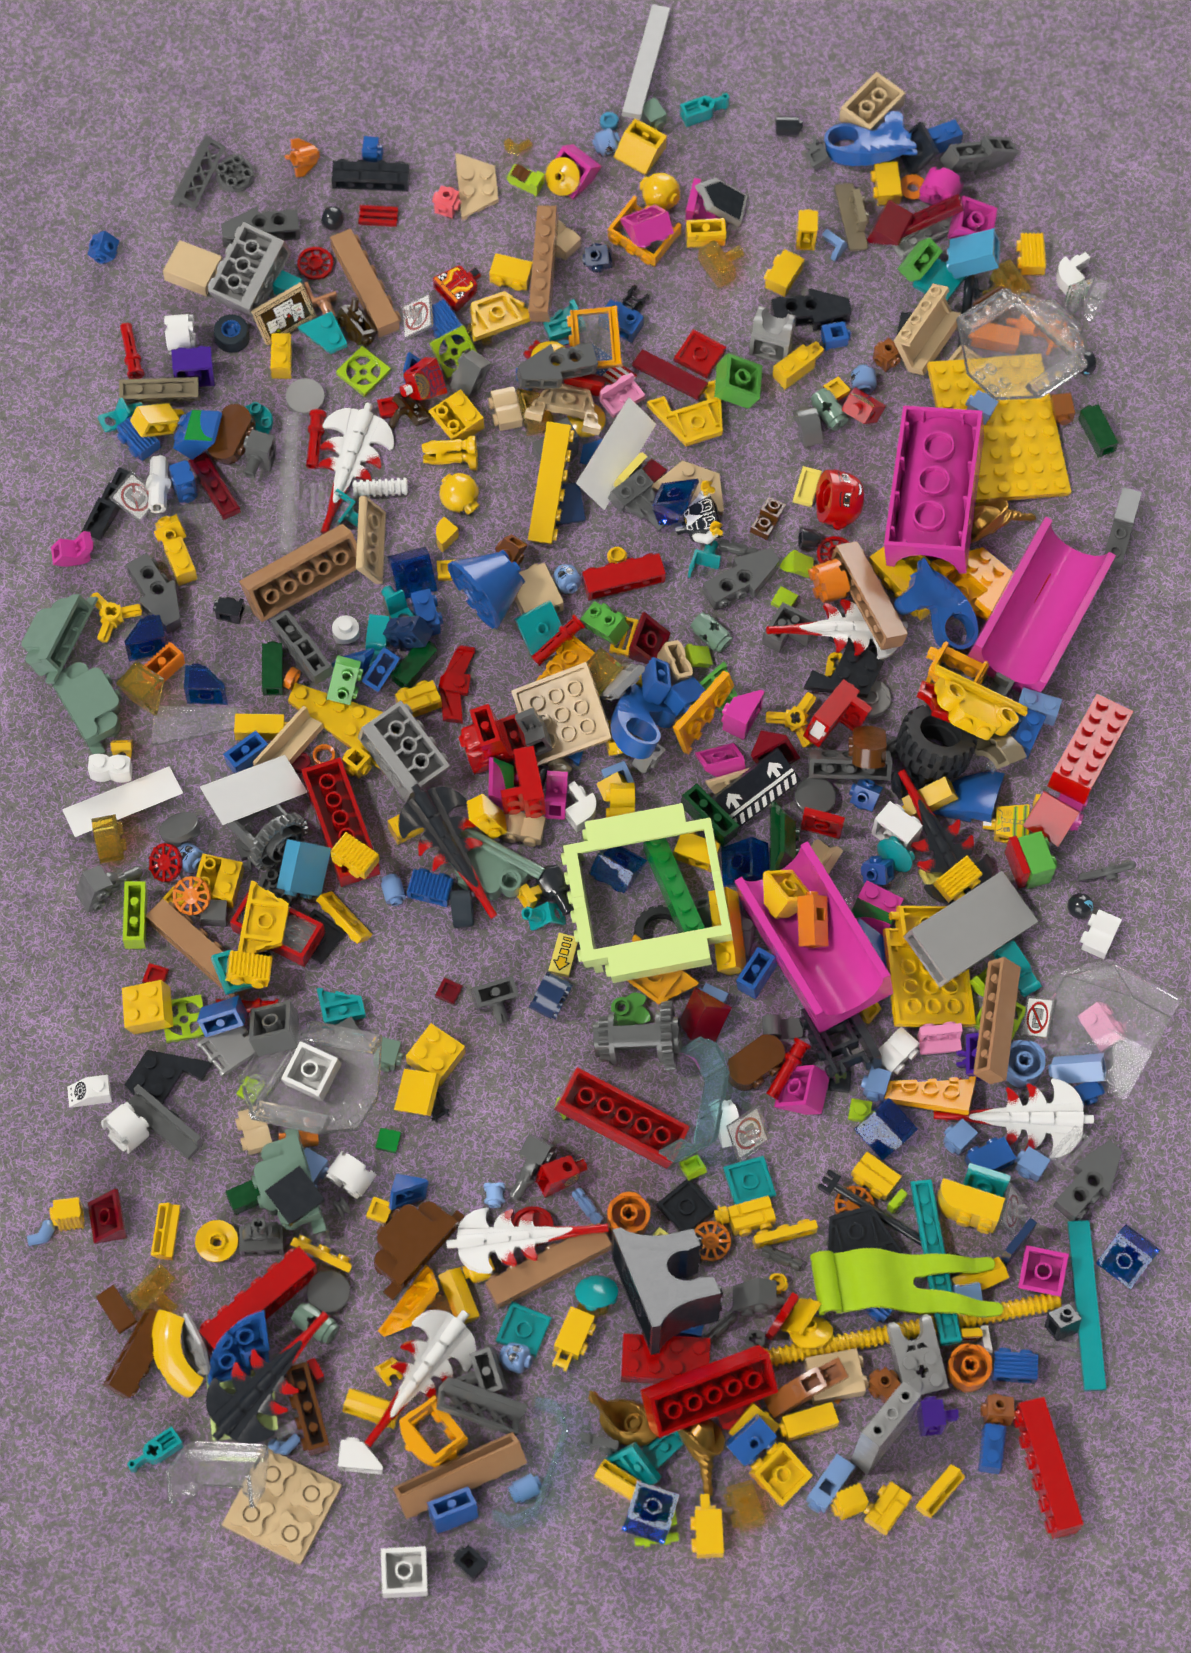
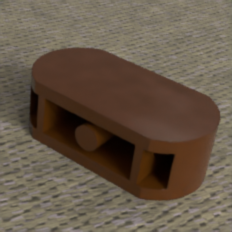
(233, 428)
(868, 747)
(756, 1062)

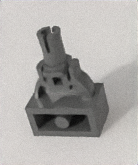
(636, 497)
(97, 886)
(537, 1153)
(261, 1238)

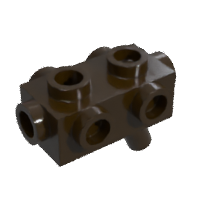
(356, 323)

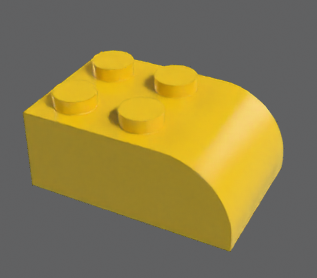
(969, 1206)

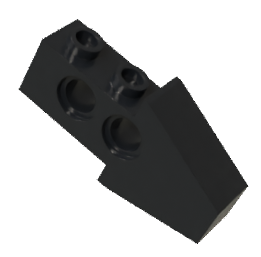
(826, 308)

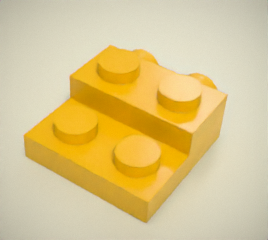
(780, 1473)

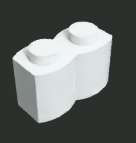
(106, 768)
(1100, 934)
(897, 1050)

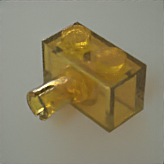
(718, 263)
(1009, 278)
(108, 838)
(152, 1290)
(744, 1506)

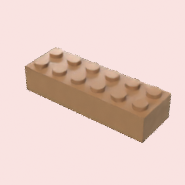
(301, 573)

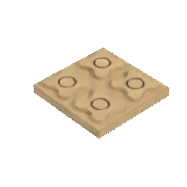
(569, 710)
(287, 1512)

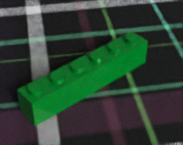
(672, 885)

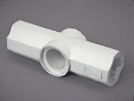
(158, 484)

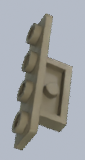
(853, 215)

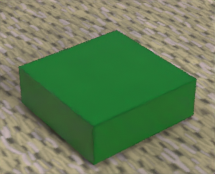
(388, 1140)

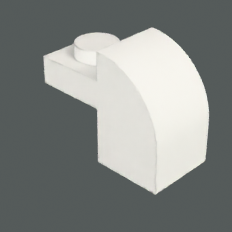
(1069, 271)
(583, 809)
(728, 1115)

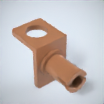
(323, 302)

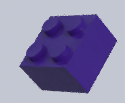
(194, 363)

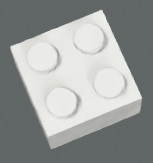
(897, 823)
(311, 1071)
(404, 1572)

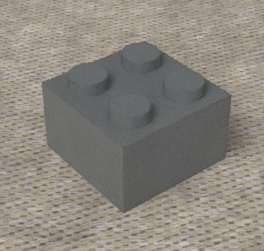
(274, 1028)

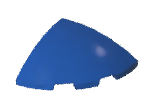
(976, 797)
(237, 1346)

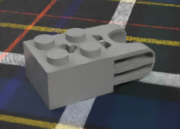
(771, 336)
(922, 1351)

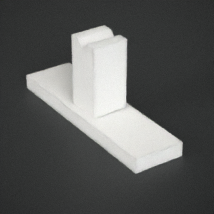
(986, 1338)

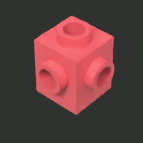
(446, 201)

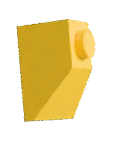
(781, 892)

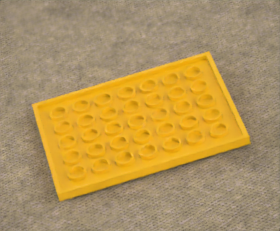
(1020, 439)

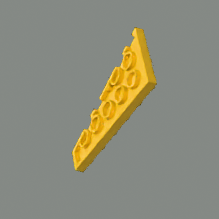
(337, 718)

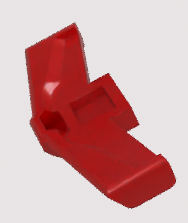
(455, 683)

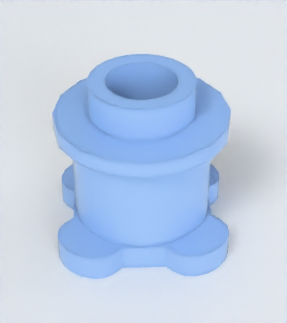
(494, 1194)

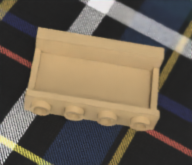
(926, 330)

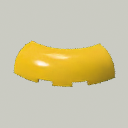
(169, 1354)

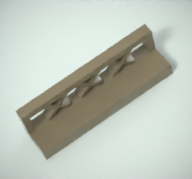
(159, 390)

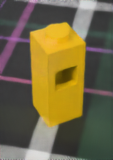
(265, 724)
(935, 795)
(808, 1422)

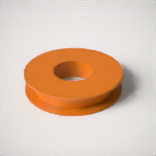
(911, 180)

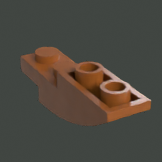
(805, 1387)

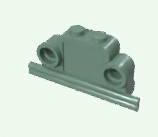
(55, 634)
(90, 703)
(498, 867)
(278, 1161)

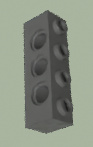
(838, 765)

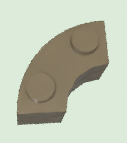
(1000, 750)

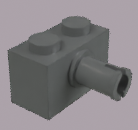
(470, 373)
(259, 452)
(494, 995)
(755, 1297)
(486, 1371)

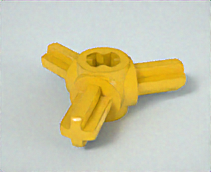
(113, 615)
(785, 718)

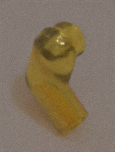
(597, 1313)

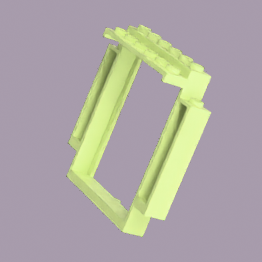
(651, 955)

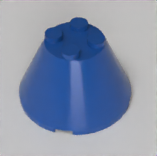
(489, 584)

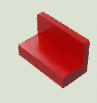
(590, 382)

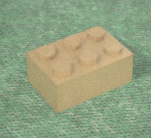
(872, 103)

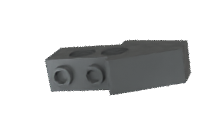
(979, 155)
(287, 231)
(541, 373)
(1123, 525)
(754, 567)
(155, 604)
(301, 647)
(1099, 1166)

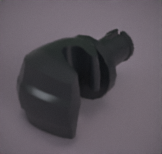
(899, 788)
(554, 888)

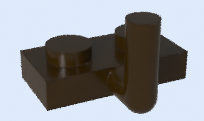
(412, 408)

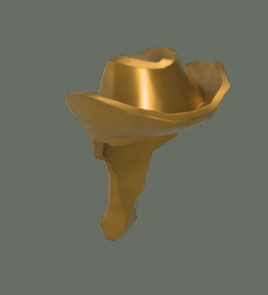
(992, 515)
(623, 1420)
(704, 1442)

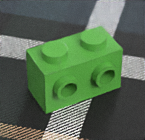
(605, 623)
(344, 679)

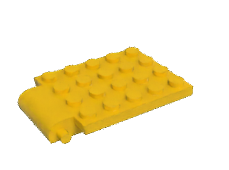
(915, 993)

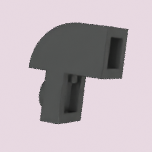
(808, 426)
(534, 731)

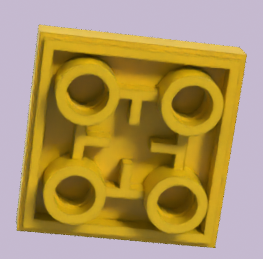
(417, 1092)

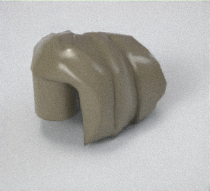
(559, 765)

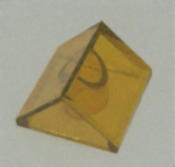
(525, 401)
(603, 669)
(142, 687)

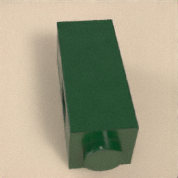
(1098, 430)
(414, 665)
(272, 668)
(243, 1197)

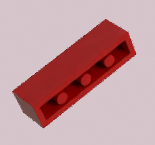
(623, 576)

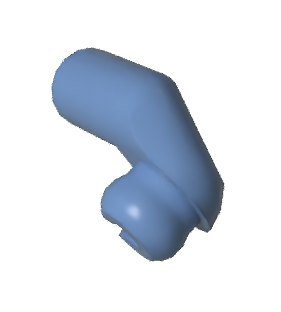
(44, 1234)
(284, 1448)

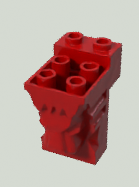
(490, 738)

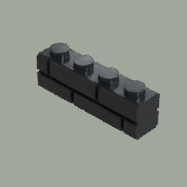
(370, 175)

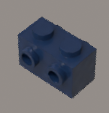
(408, 632)

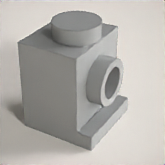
(644, 765)

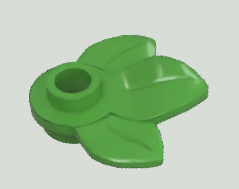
(634, 1011)

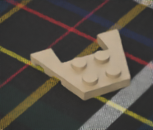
(568, 401)

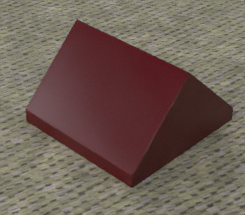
(890, 225)
(647, 639)
(770, 741)
(704, 1016)
(107, 1217)

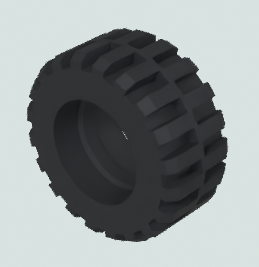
(928, 758)

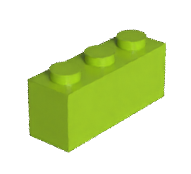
(135, 914)

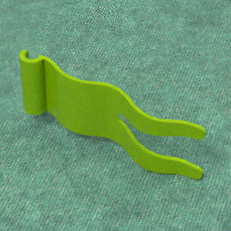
(886, 1278)

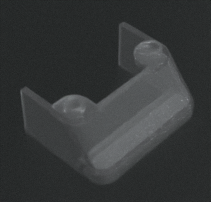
(219, 1466)

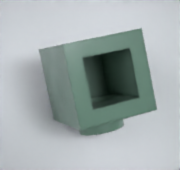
(654, 114)
(390, 1054)

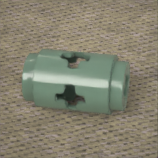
(835, 417)
(716, 640)
(325, 1332)

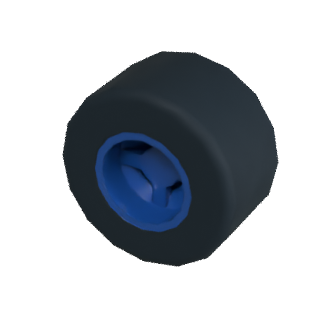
(231, 333)
(462, 908)

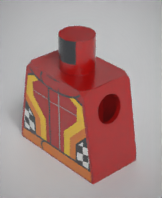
(457, 286)

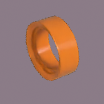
(291, 678)
(323, 747)

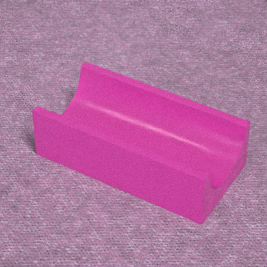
(934, 485)
(1029, 637)
(830, 979)

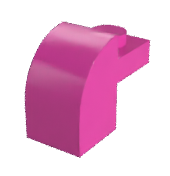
(72, 552)
(556, 795)

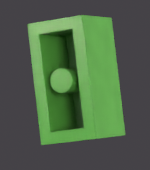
(920, 259)

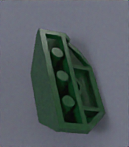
(782, 838)

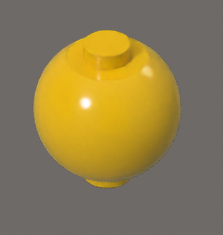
(660, 190)
(459, 493)

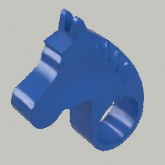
(870, 146)
(943, 599)
(639, 718)

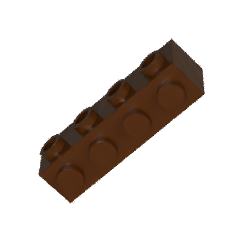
(134, 1359)
(308, 1410)

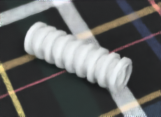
(380, 487)

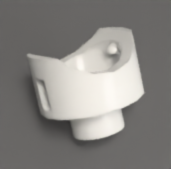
(345, 630)

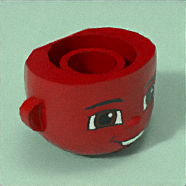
(839, 498)

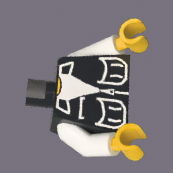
(702, 517)

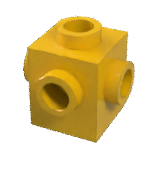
(169, 528)
(354, 756)

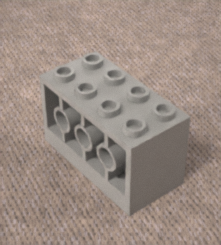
(249, 269)
(392, 757)

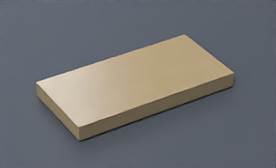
(370, 540)

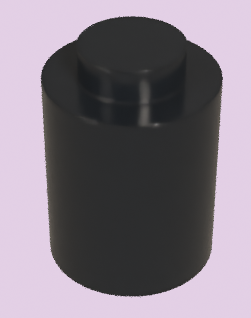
(788, 126)

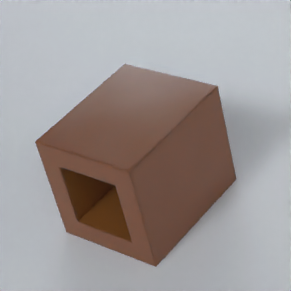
(1062, 408)

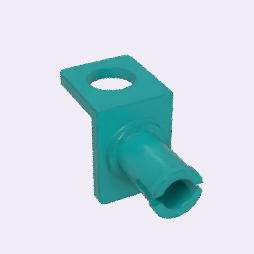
(120, 414)
(349, 514)
(706, 557)
(395, 602)
(542, 915)

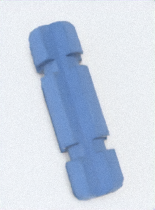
(587, 1206)

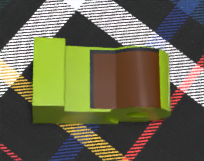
(526, 179)

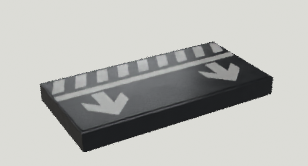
(757, 787)

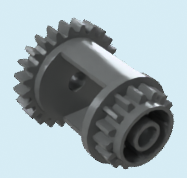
(271, 840)
(663, 1035)

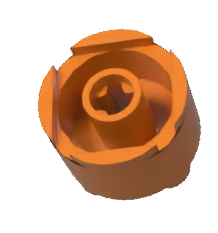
(829, 581)
(629, 1203)
(969, 1355)

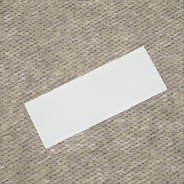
(616, 452)
(253, 789)
(123, 800)

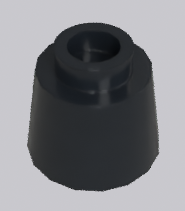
(808, 538)

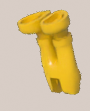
(437, 452)

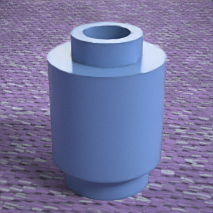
(393, 889)
(525, 1488)

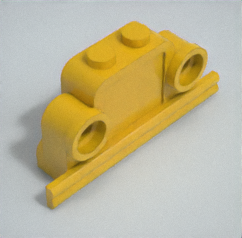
(975, 706)

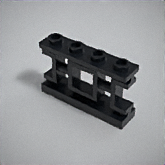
(856, 1031)

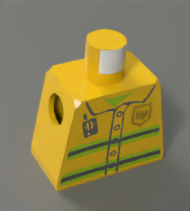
(1008, 822)

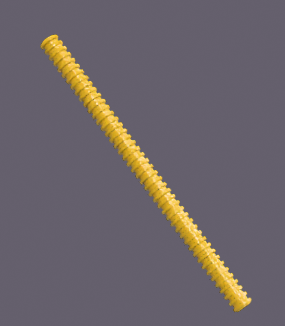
(911, 1329)

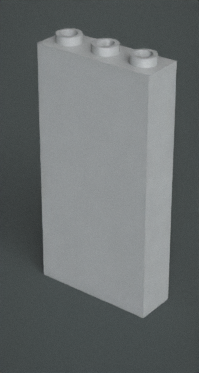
(970, 929)
(890, 1421)

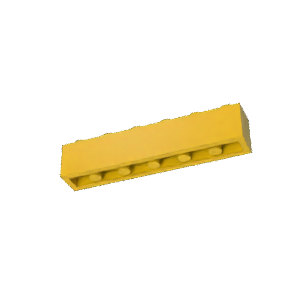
(549, 483)

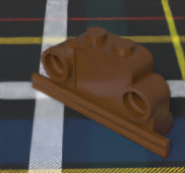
(411, 1242)

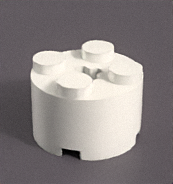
(180, 332)
(126, 1128)
(350, 1173)

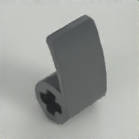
(781, 1028)

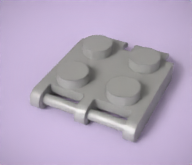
(622, 681)
(228, 1048)

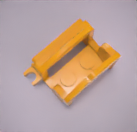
(955, 660)
(416, 1443)

